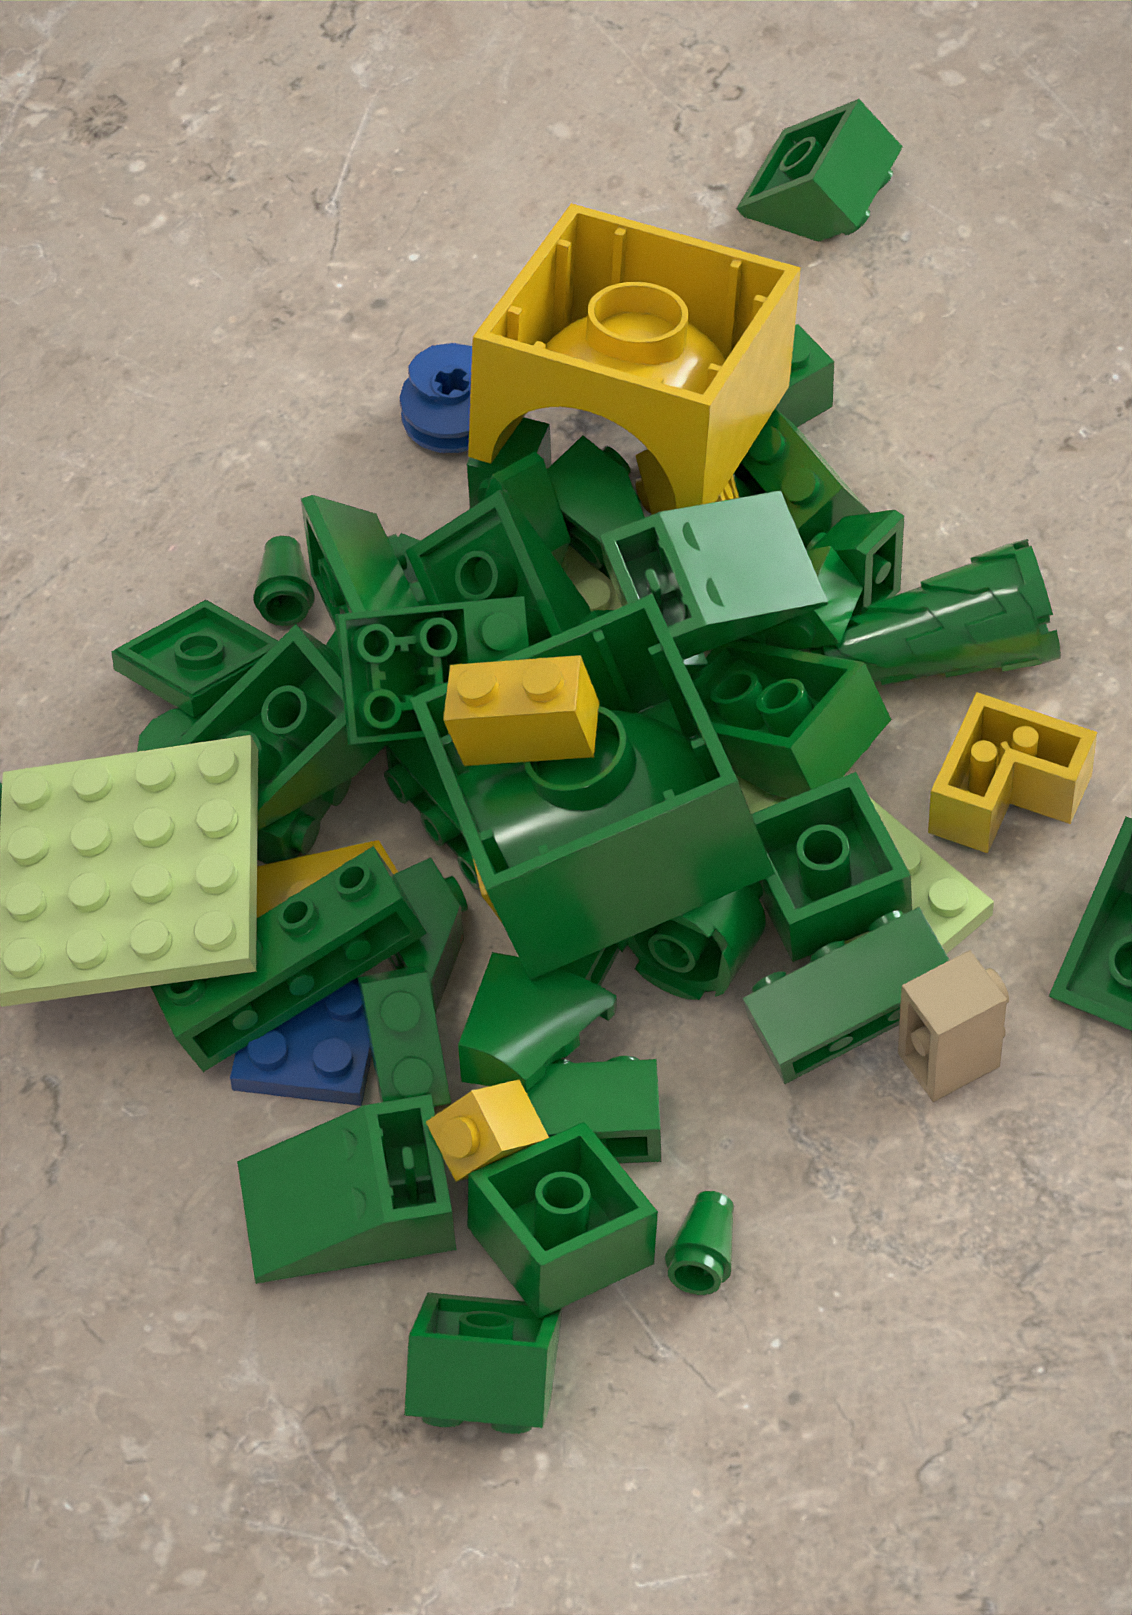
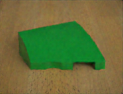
(526, 1023)

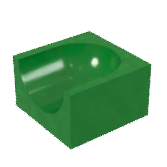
(611, 839)

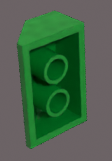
(355, 560)

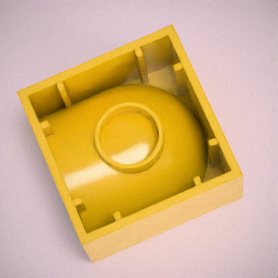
(647, 331)

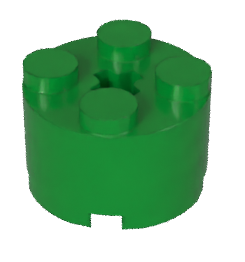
(701, 947)

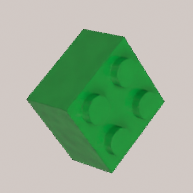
(829, 866)
(561, 1219)

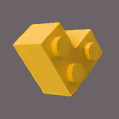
(1008, 759)

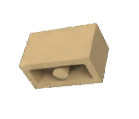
(952, 1024)

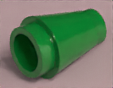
(283, 583)
(703, 1245)

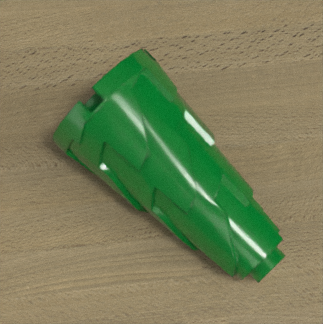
(957, 622)

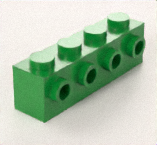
(302, 955)

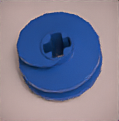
(438, 398)

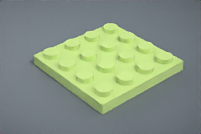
(128, 871)

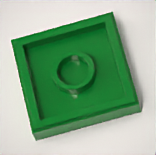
(193, 656)

